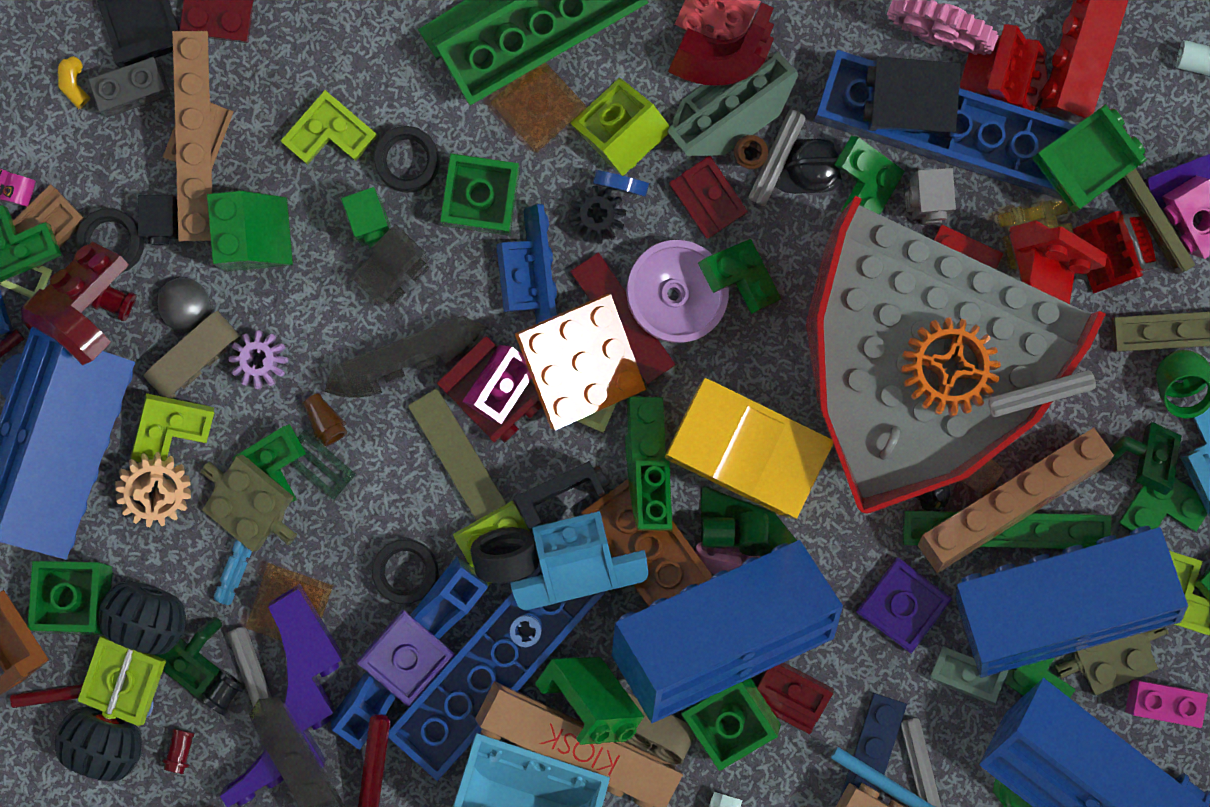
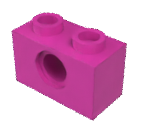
(1180, 209)
(499, 384)
(1166, 703)

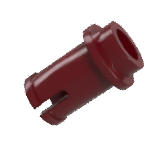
(178, 751)

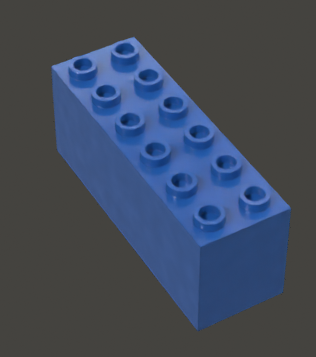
(54, 441)
(1070, 601)
(725, 630)
(1067, 758)

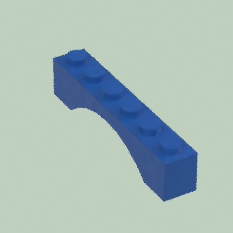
(438, 611)

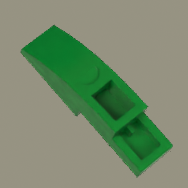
(646, 464)

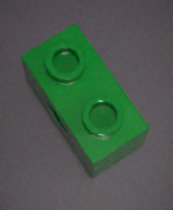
(366, 216)

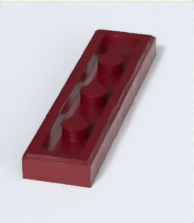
(597, 280)

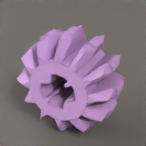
(270, 362)

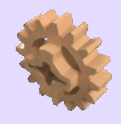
(165, 498)

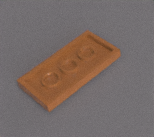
(669, 555)

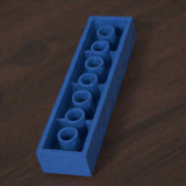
(989, 134)
(444, 715)

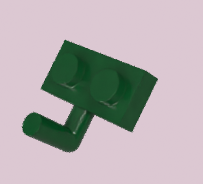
(1156, 455)
(188, 665)

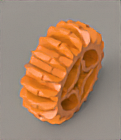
(965, 370)

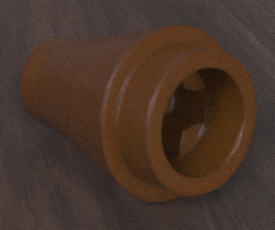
(754, 144)
(325, 422)

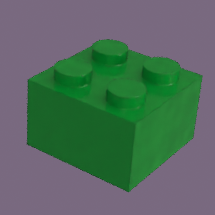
(480, 194)
(67, 596)
(732, 723)

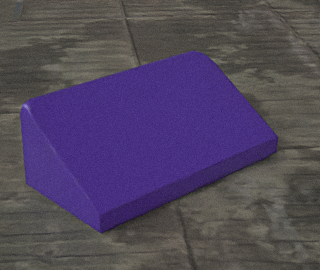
(1168, 180)

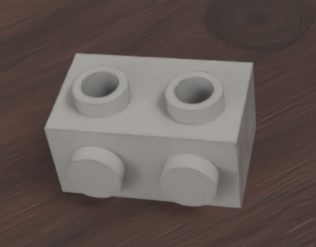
(931, 195)

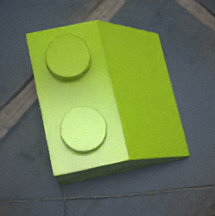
(621, 126)

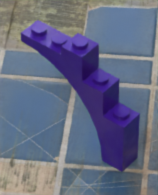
(308, 652)

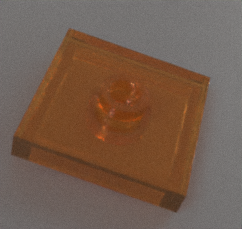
(538, 106)
(275, 583)

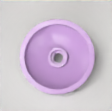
(676, 267)

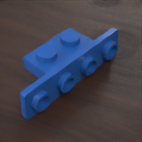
(527, 268)

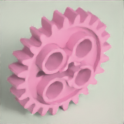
(943, 25)

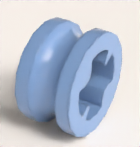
(517, 638)

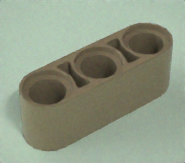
(186, 359)
(666, 739)

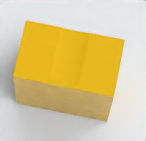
(749, 449)

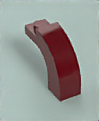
(724, 61)

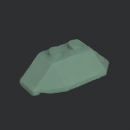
(720, 115)

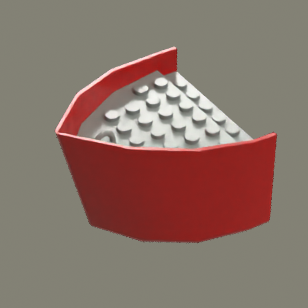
(871, 298)

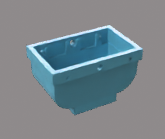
(516, 777)

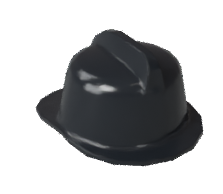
(810, 168)

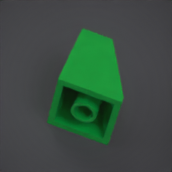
(249, 230)

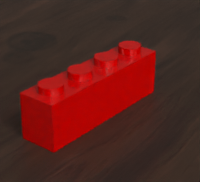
(1083, 58)

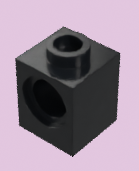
(157, 218)

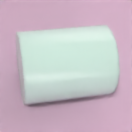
(1194, 57)

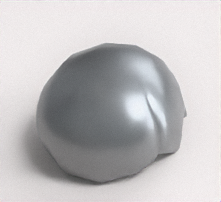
(183, 304)

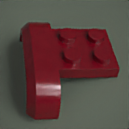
(71, 290)

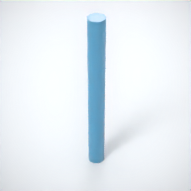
(878, 779)

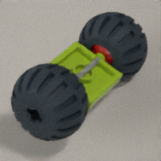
(120, 681)

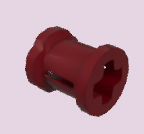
(115, 302)

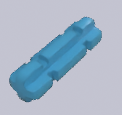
(232, 574)

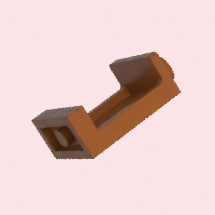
(18, 647)

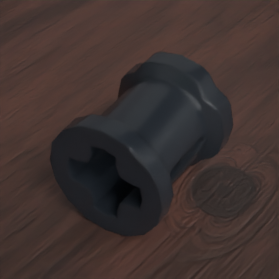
(222, 692)

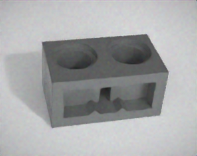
(129, 87)

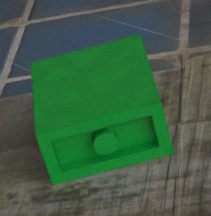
(1090, 158)
(595, 696)

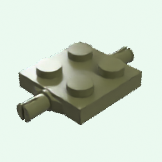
(248, 503)
(1114, 662)

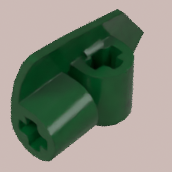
(740, 525)

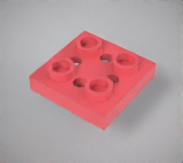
(727, 17)

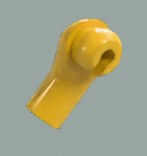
(67, 81)

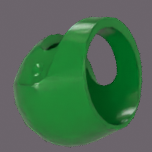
(1194, 372)

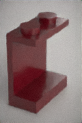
(463, 376)

